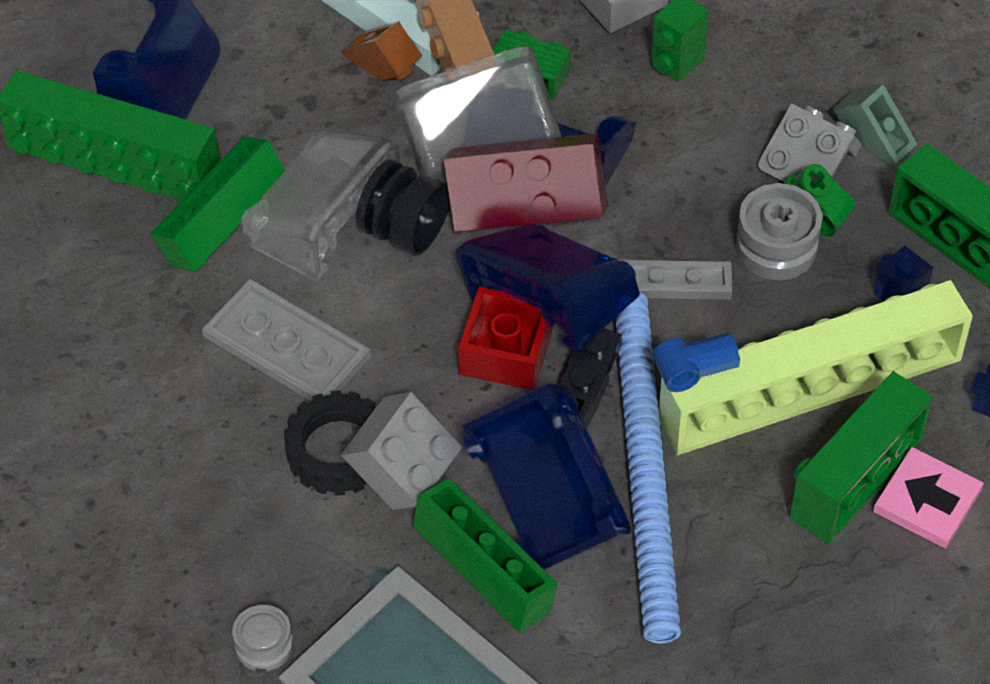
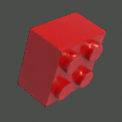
(504, 340)

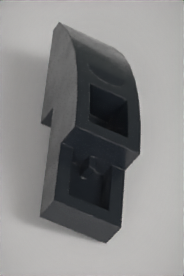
(589, 371)

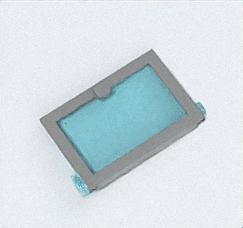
(402, 638)

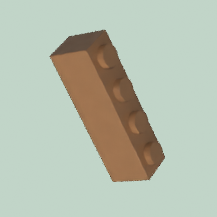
(454, 32)

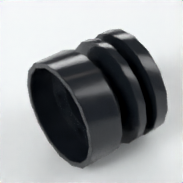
(403, 207)

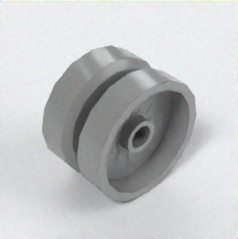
(778, 231)

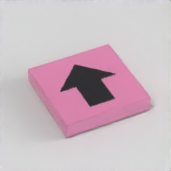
(928, 497)

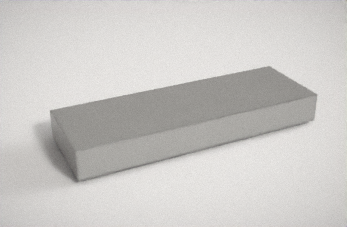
(683, 279)

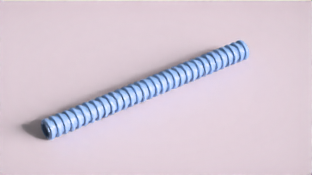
(647, 475)

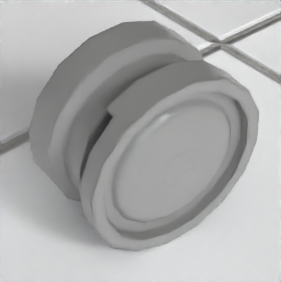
(262, 637)

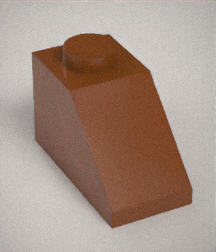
(384, 52)

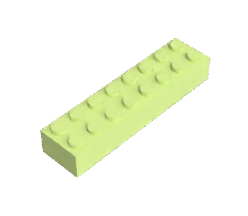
(819, 366)

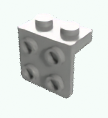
(806, 140)

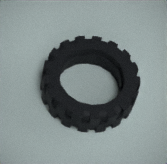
(316, 414)

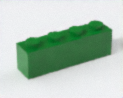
(217, 204)
(484, 555)

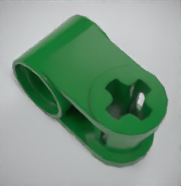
(832, 199)

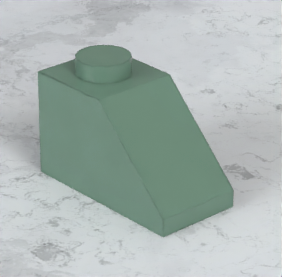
(876, 123)

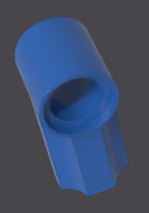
(685, 363)

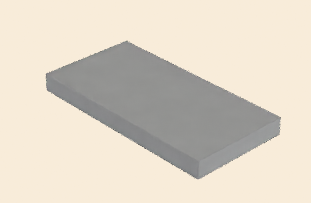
(286, 342)

